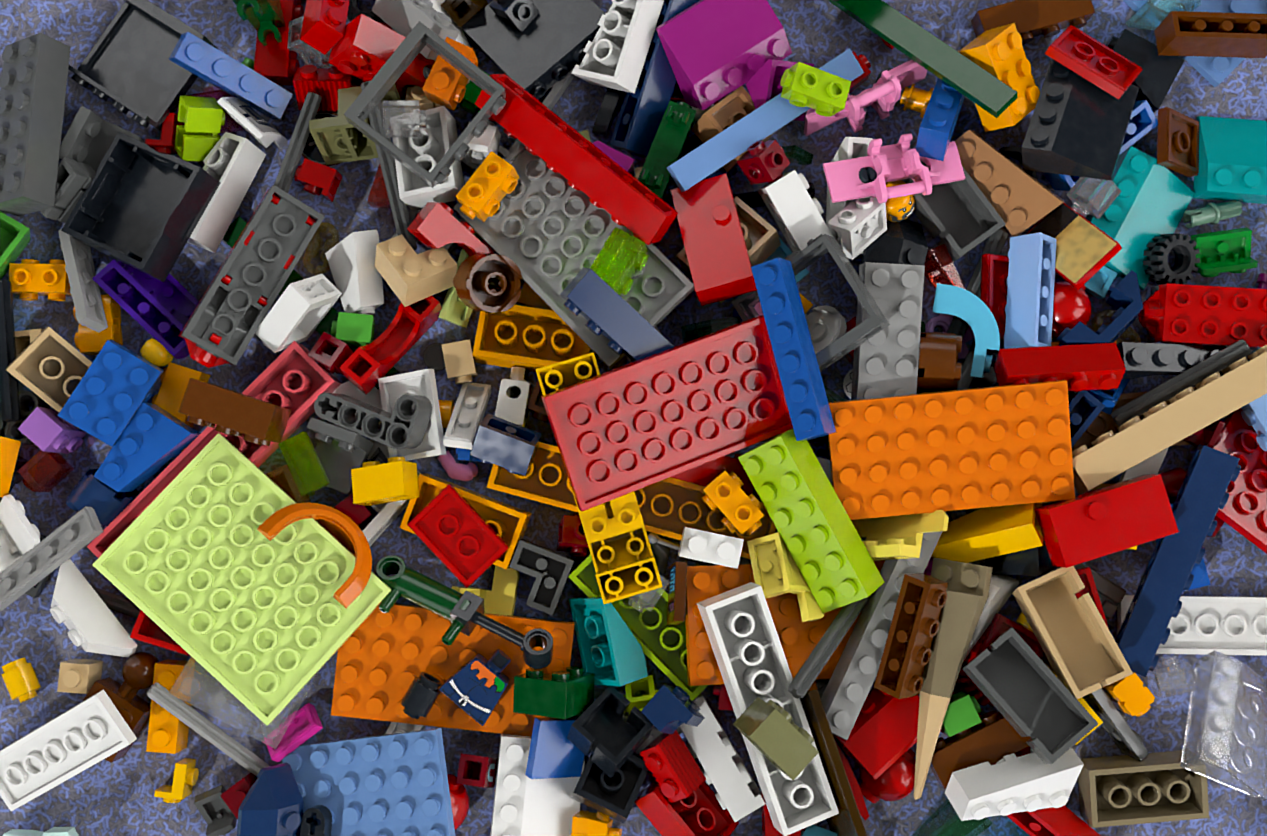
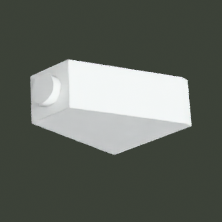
(355, 272)

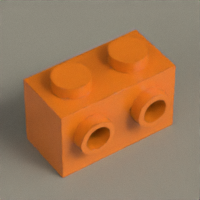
(445, 83)

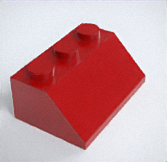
(882, 732)
(692, 816)

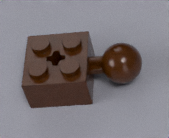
(137, 675)

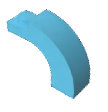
(966, 305)

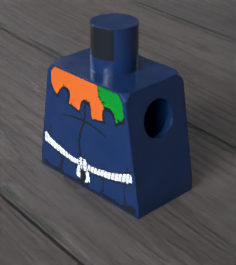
(478, 685)

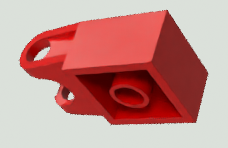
(367, 49)

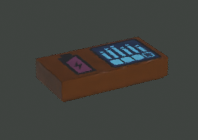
(677, 593)

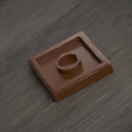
(1178, 142)

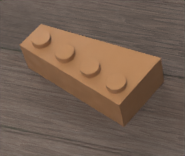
(1008, 188)

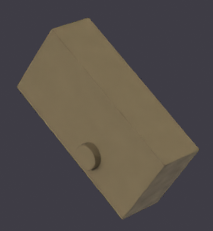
(1140, 792)

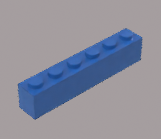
(793, 349)

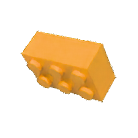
(1003, 56)

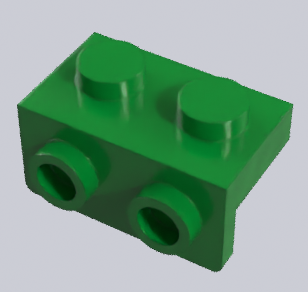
(1224, 252)

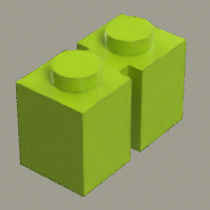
(201, 128)

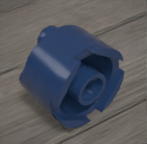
(102, 498)

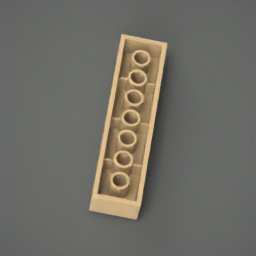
(1171, 423)

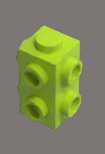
(815, 89)

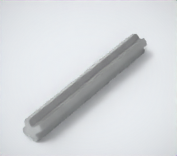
(206, 729)

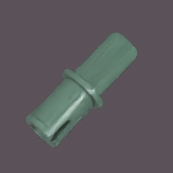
(1212, 213)

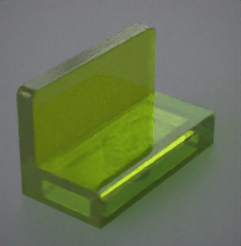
(304, 464)

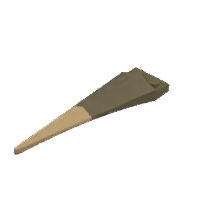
(957, 620)

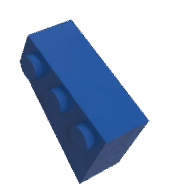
(144, 447)

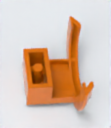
(342, 528)

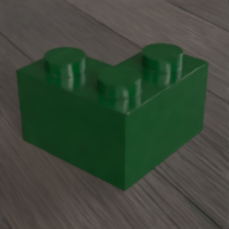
(554, 694)

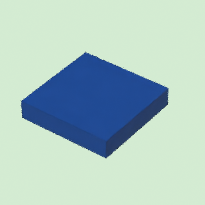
(551, 752)

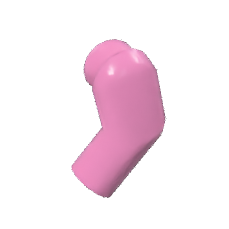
(457, 470)

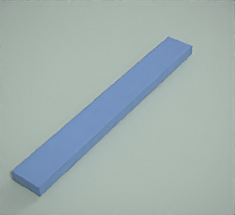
(750, 129)

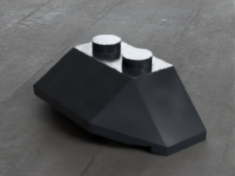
(899, 244)

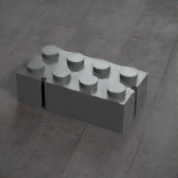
(957, 215)
(1030, 696)

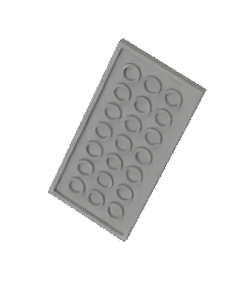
(558, 232)

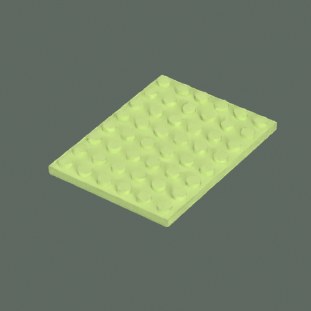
(229, 596)

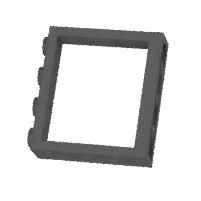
(391, 73)
(853, 338)

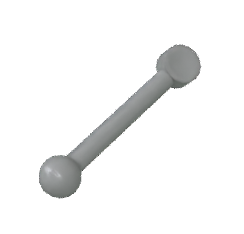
(654, 538)

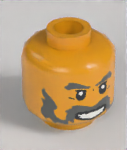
(900, 207)

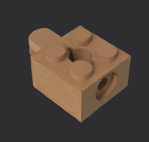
(724, 115)

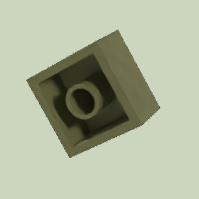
(777, 736)

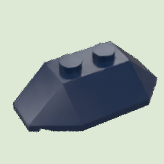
(272, 804)

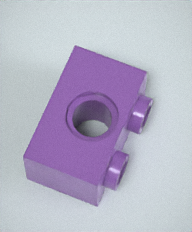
(51, 431)

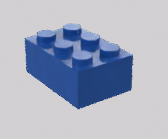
(110, 392)

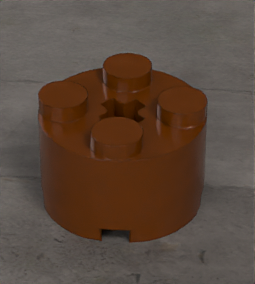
(492, 270)
(938, 361)

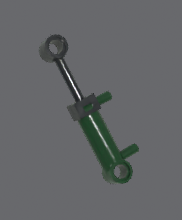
(462, 610)

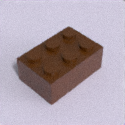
(234, 413)

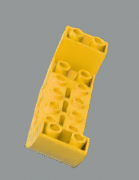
(614, 528)

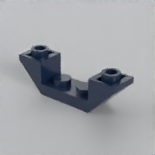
(1124, 298)

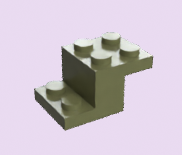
(339, 139)

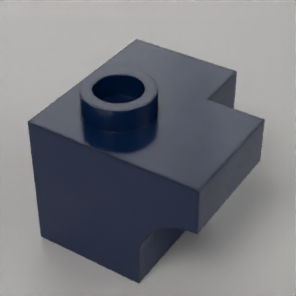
(672, 708)

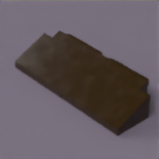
(848, 820)

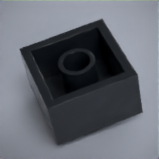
(611, 795)

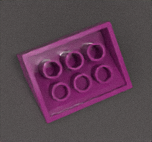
(721, 46)

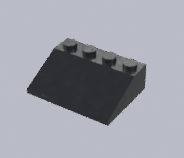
(1076, 126)

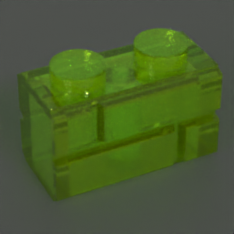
(619, 260)

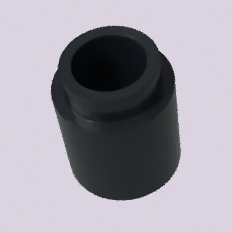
(421, 695)

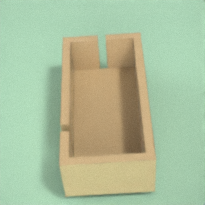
(1071, 632)

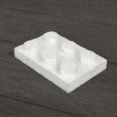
(415, 383)

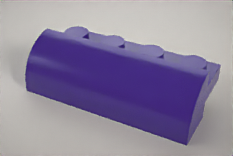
(154, 304)

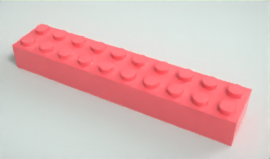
(288, 382)

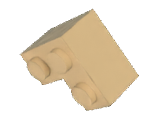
(414, 274)

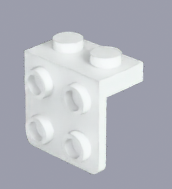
(16, 532)

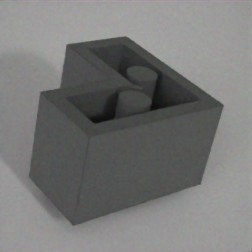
(550, 572)

